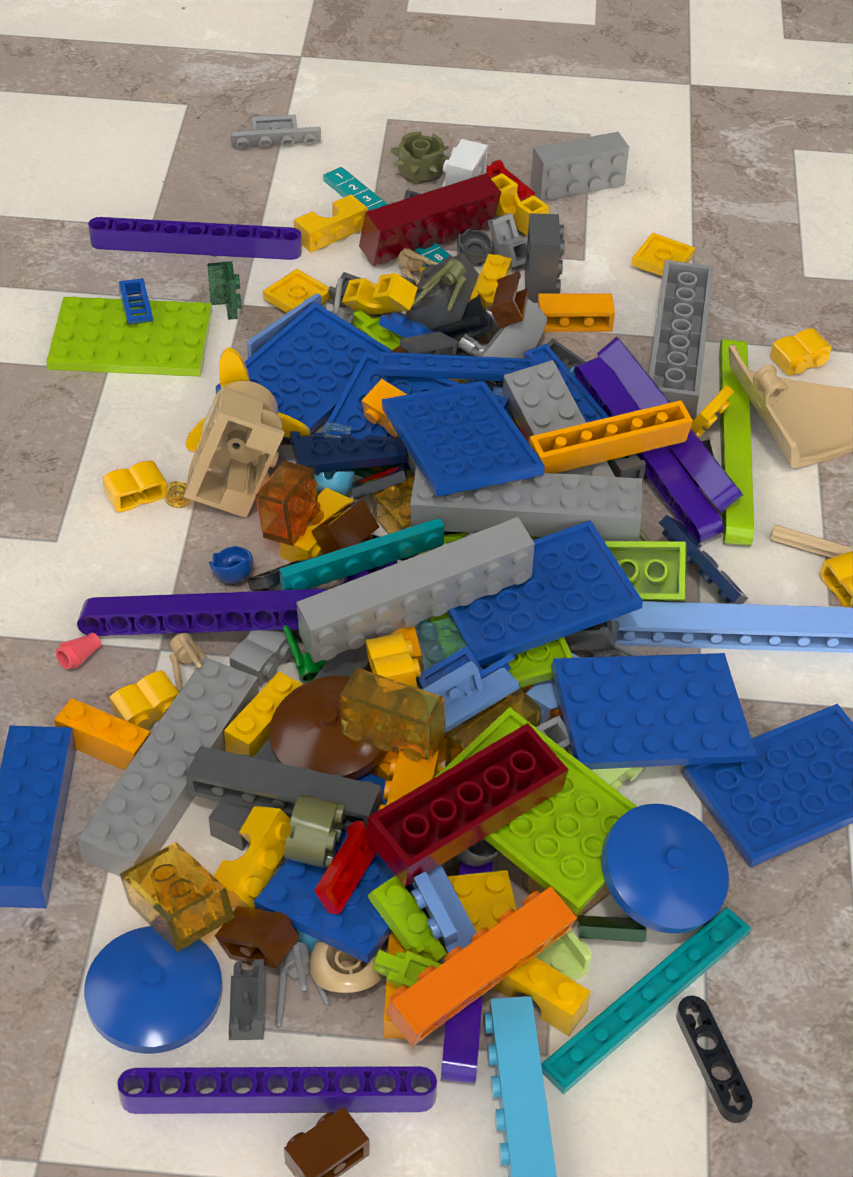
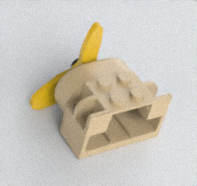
(236, 440)

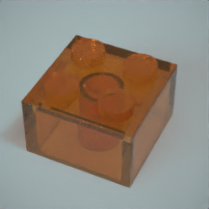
(288, 503)

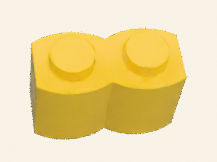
(800, 351)
(134, 486)
(838, 577)
(391, 658)
(145, 700)

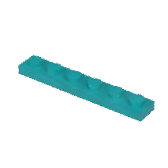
(363, 556)

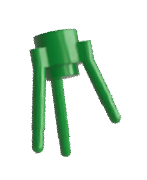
(306, 667)

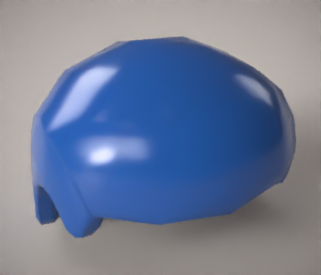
(232, 564)

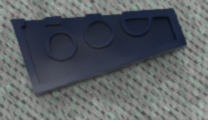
(346, 452)
(676, 532)

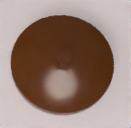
(309, 732)

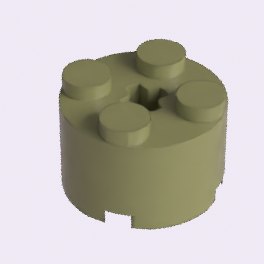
(314, 830)

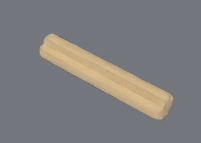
(808, 542)

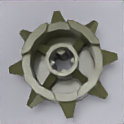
(420, 157)

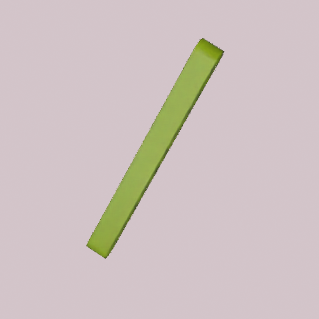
(736, 449)

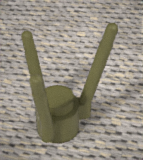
(449, 274)

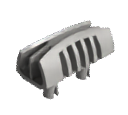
(510, 340)

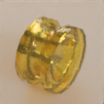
(171, 497)

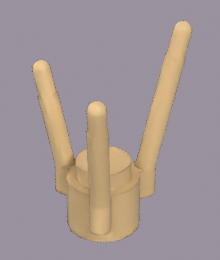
(412, 262)
(184, 651)

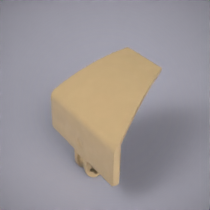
(803, 417)

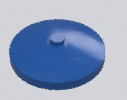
(665, 868)
(151, 995)

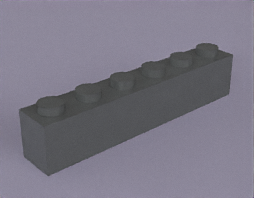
(272, 784)

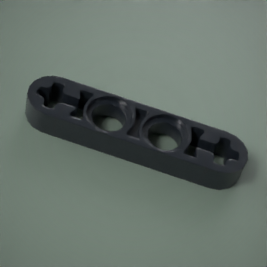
(712, 1058)

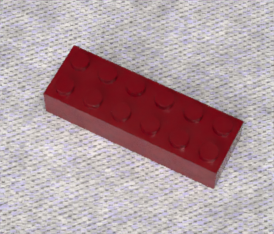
(429, 218)
(466, 804)

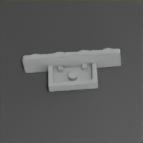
(275, 130)

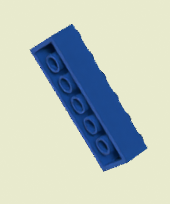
(32, 810)

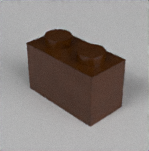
(346, 527)
(257, 936)
(328, 1147)

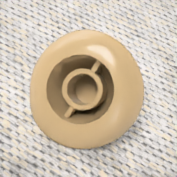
(340, 971)

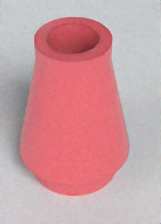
(76, 651)

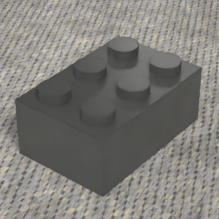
(543, 253)
(433, 307)

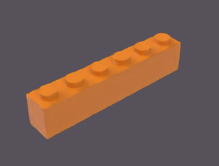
(480, 965)

